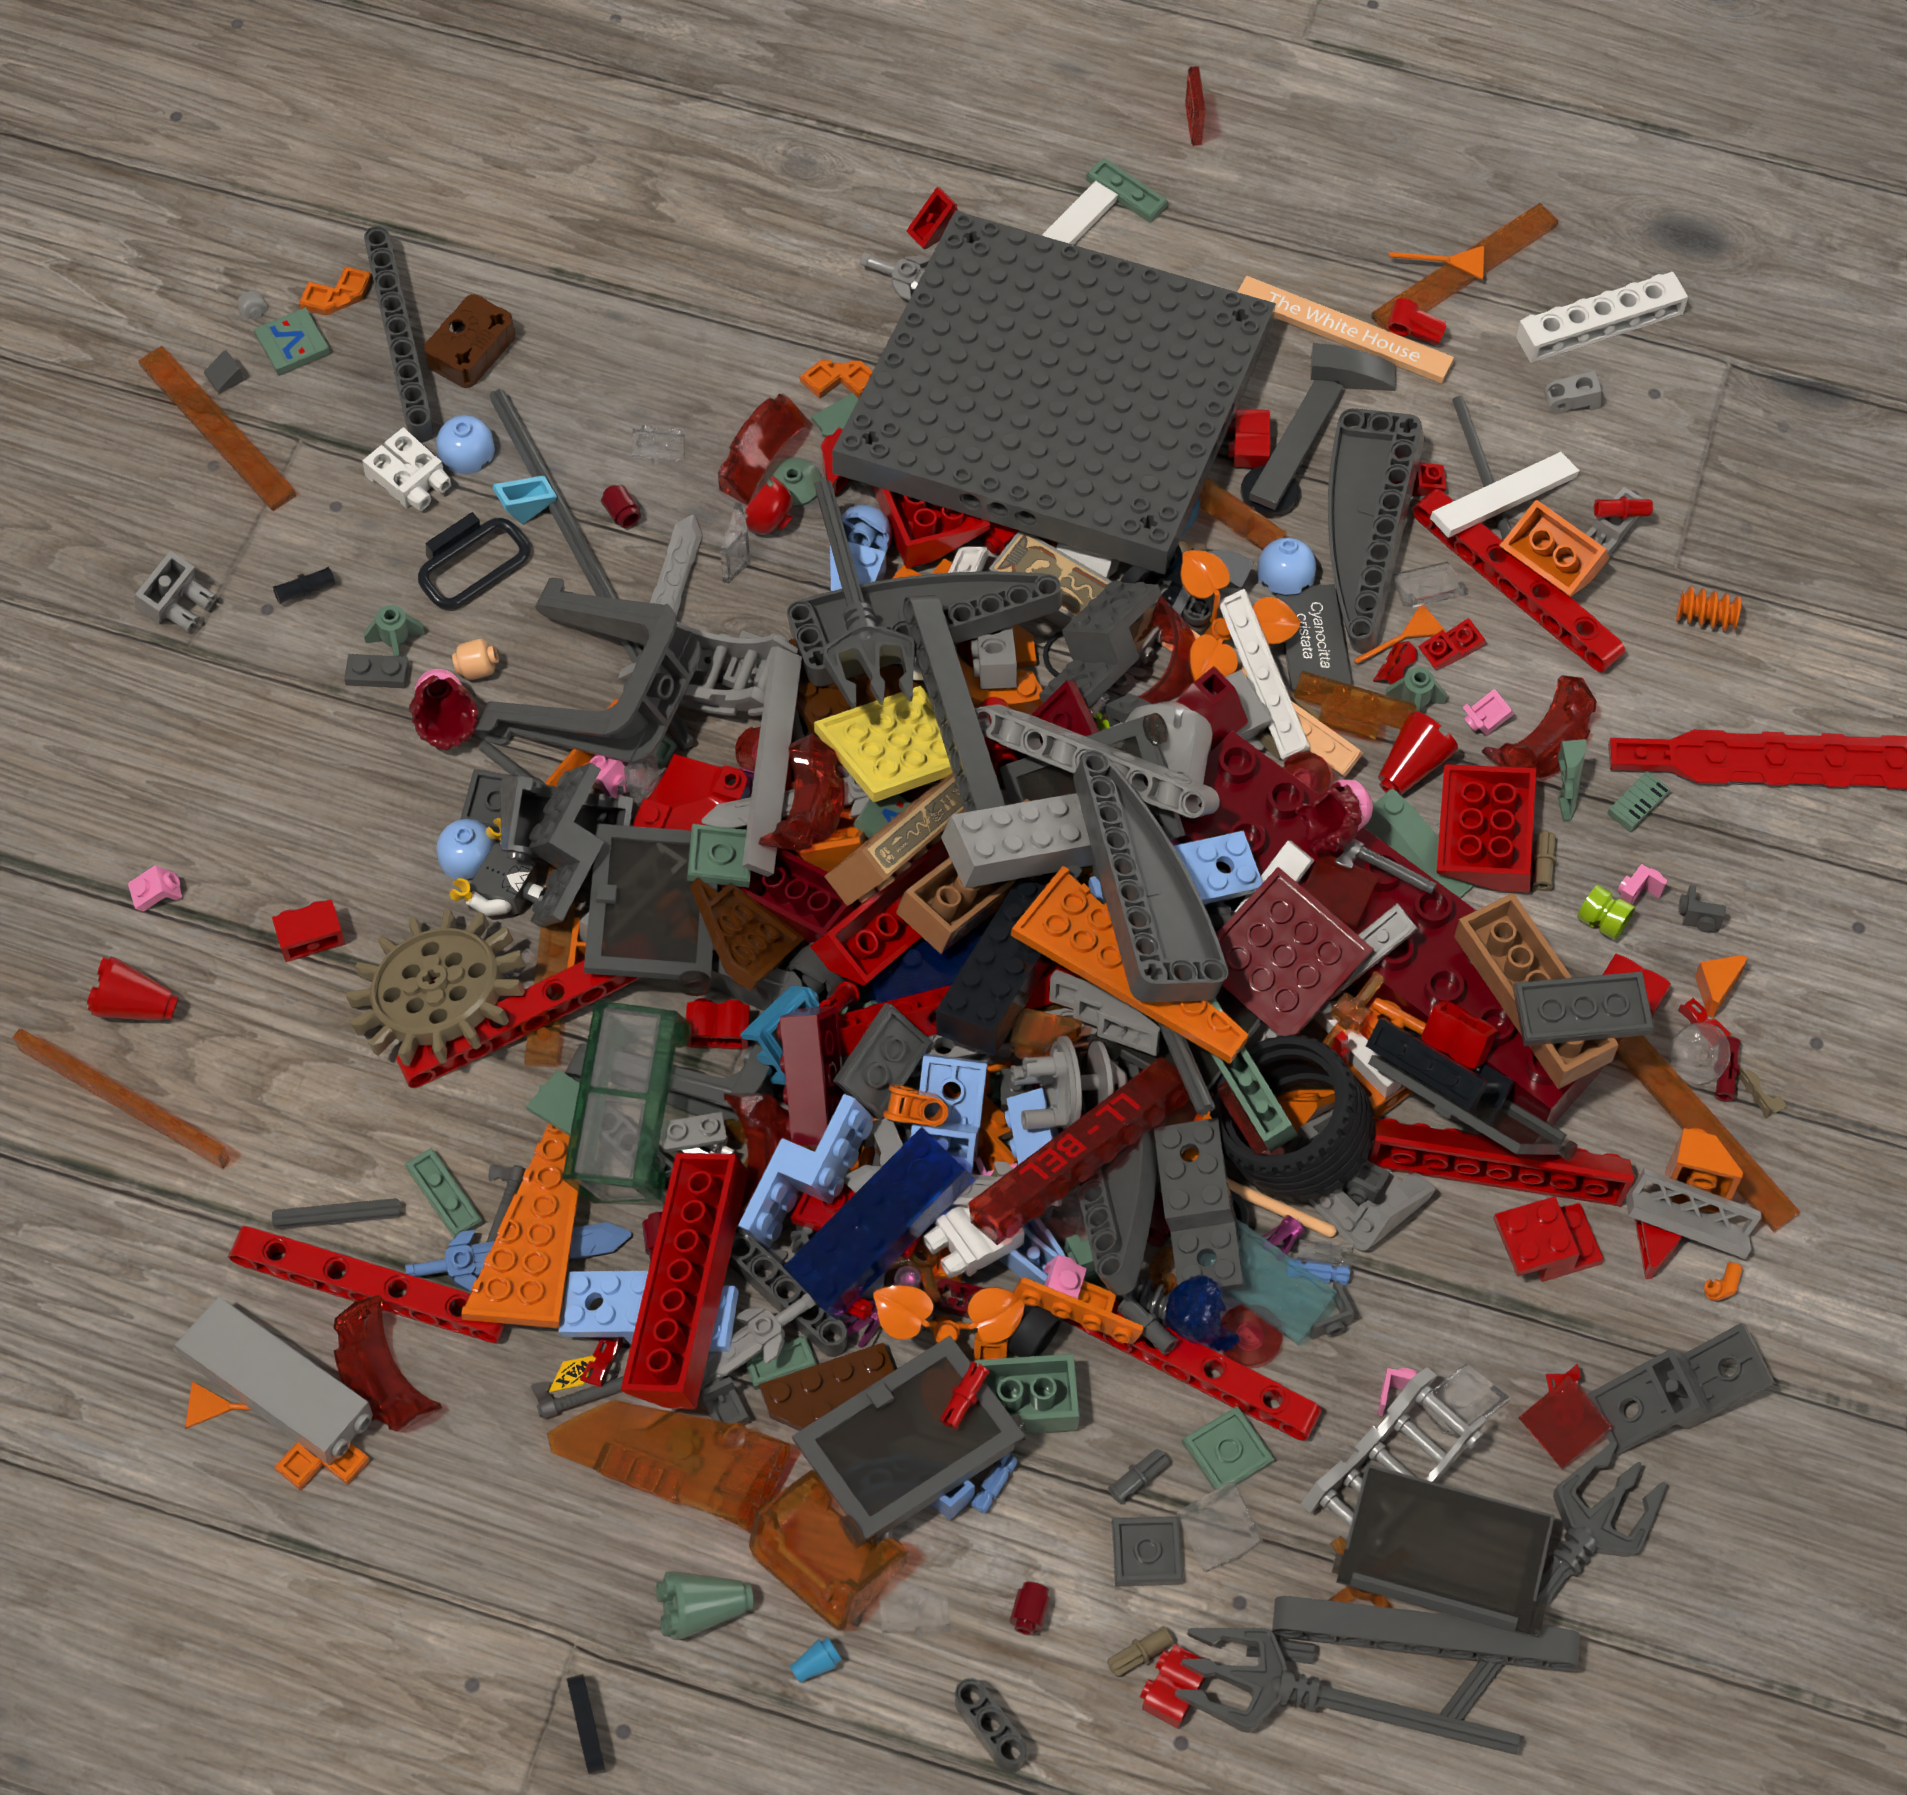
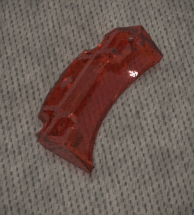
(758, 444)
(1178, 673)
(1564, 721)
(817, 797)
(763, 1128)
(370, 1370)

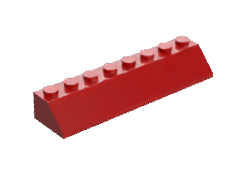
(873, 931)
(1486, 1162)
(685, 1280)

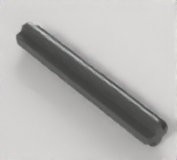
(336, 1213)

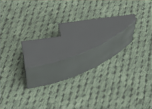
(1351, 368)

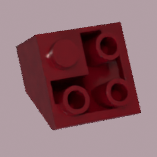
(1217, 702)

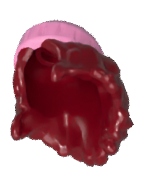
(443, 710)
(1336, 816)

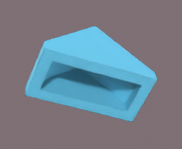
(525, 497)

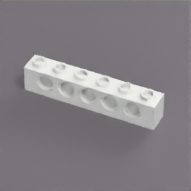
(1601, 316)

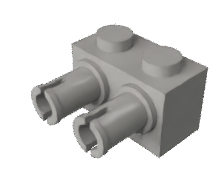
(166, 586)

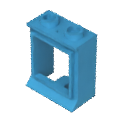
(767, 1022)

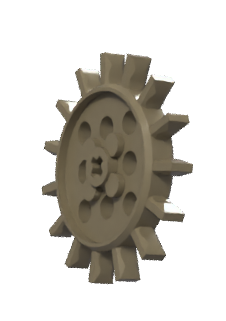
(436, 987)

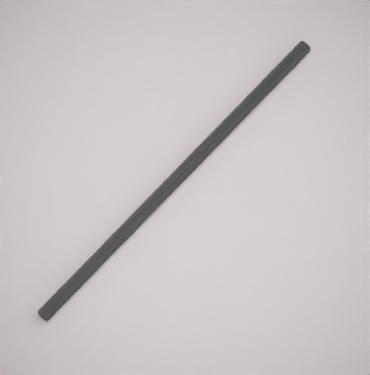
(573, 536)

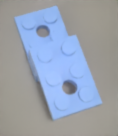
(1200, 861)
(961, 1129)
(811, 1172)
(621, 1304)

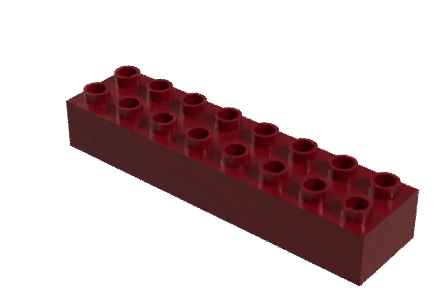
(1424, 968)

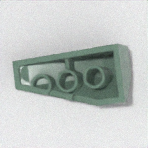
(1408, 834)

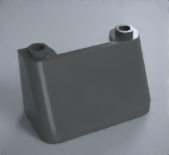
(523, 807)

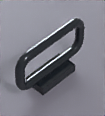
(458, 539)

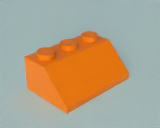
(1555, 549)
(1705, 1164)

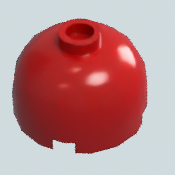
(769, 508)

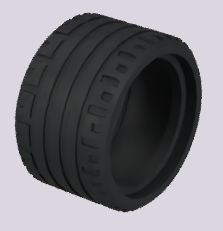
(1330, 1157)

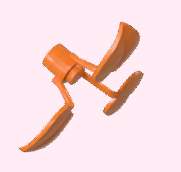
(1207, 574)
(905, 1308)

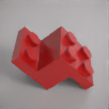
(1548, 1239)

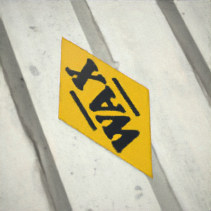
(570, 1373)

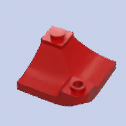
(689, 793)

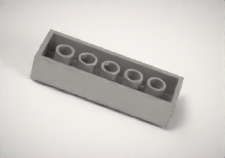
(1018, 840)

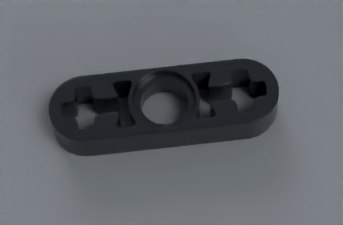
(585, 1724)

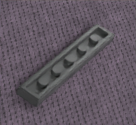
(1295, 443)

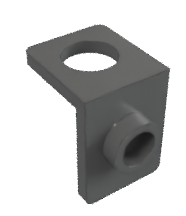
(1337, 1323)

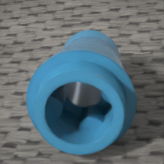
(816, 1660)

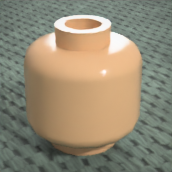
(475, 659)

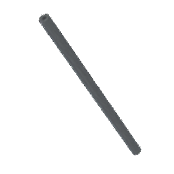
(1479, 457)

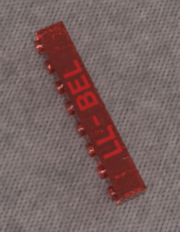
(1078, 1151)

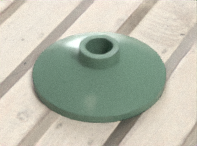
(801, 486)

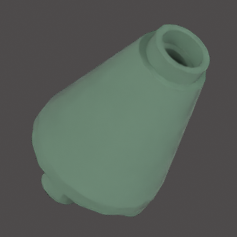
(699, 1602)

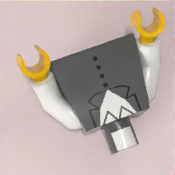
(500, 883)

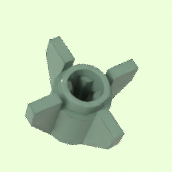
(392, 627)
(1418, 688)

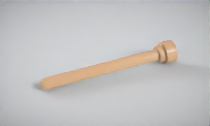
(1281, 1208)

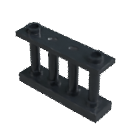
(1439, 1069)

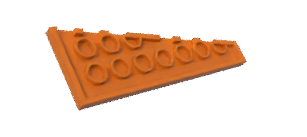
(1079, 935)
(531, 1254)

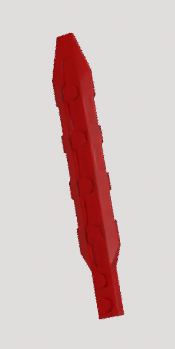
(1769, 758)

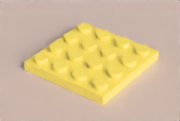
(888, 744)

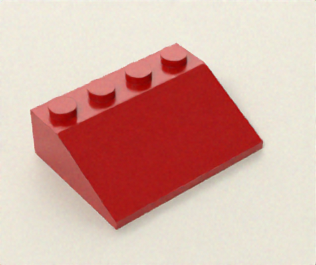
(925, 529)
(1487, 826)

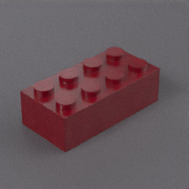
(799, 896)
(810, 1065)

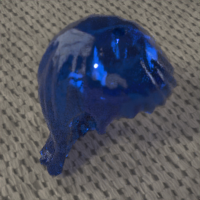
(1199, 1315)

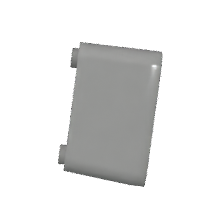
(1369, 1221)

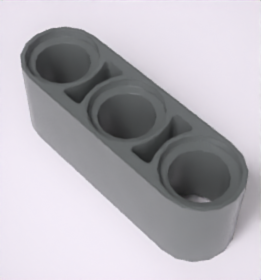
(986, 1709)

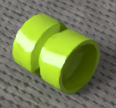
(1606, 912)

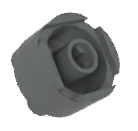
(814, 973)

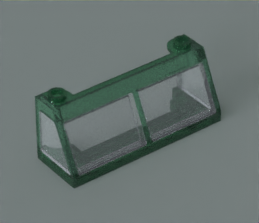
(623, 1103)

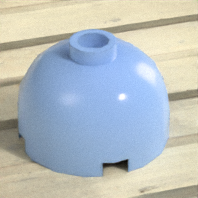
(465, 444)
(867, 527)
(1287, 566)
(463, 848)

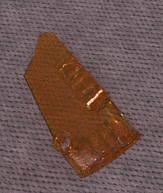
(677, 1457)

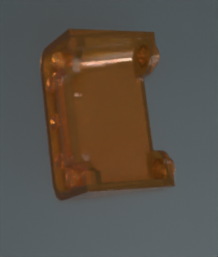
(807, 1551)

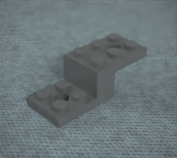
(1102, 639)
(564, 845)
(1198, 1202)
(1681, 1388)

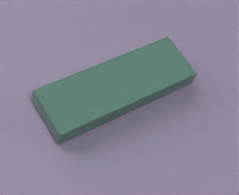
(1130, 191)
(443, 1193)

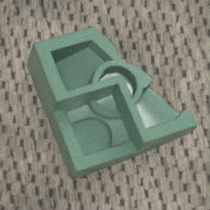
(1571, 762)

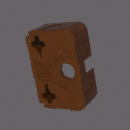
(470, 353)

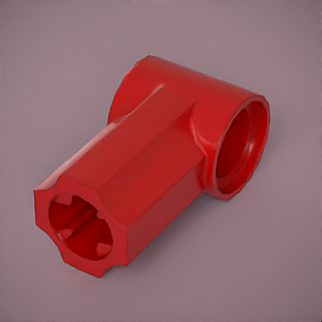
(1409, 320)

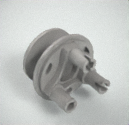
(1064, 1084)

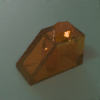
(1038, 1030)

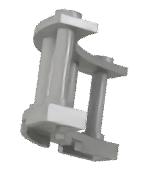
(739, 698)
(1372, 1446)

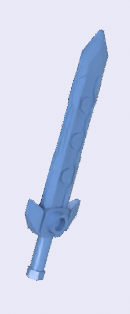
(466, 1261)

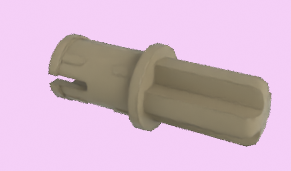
(1544, 861)
(1140, 1651)

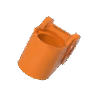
(908, 1106)

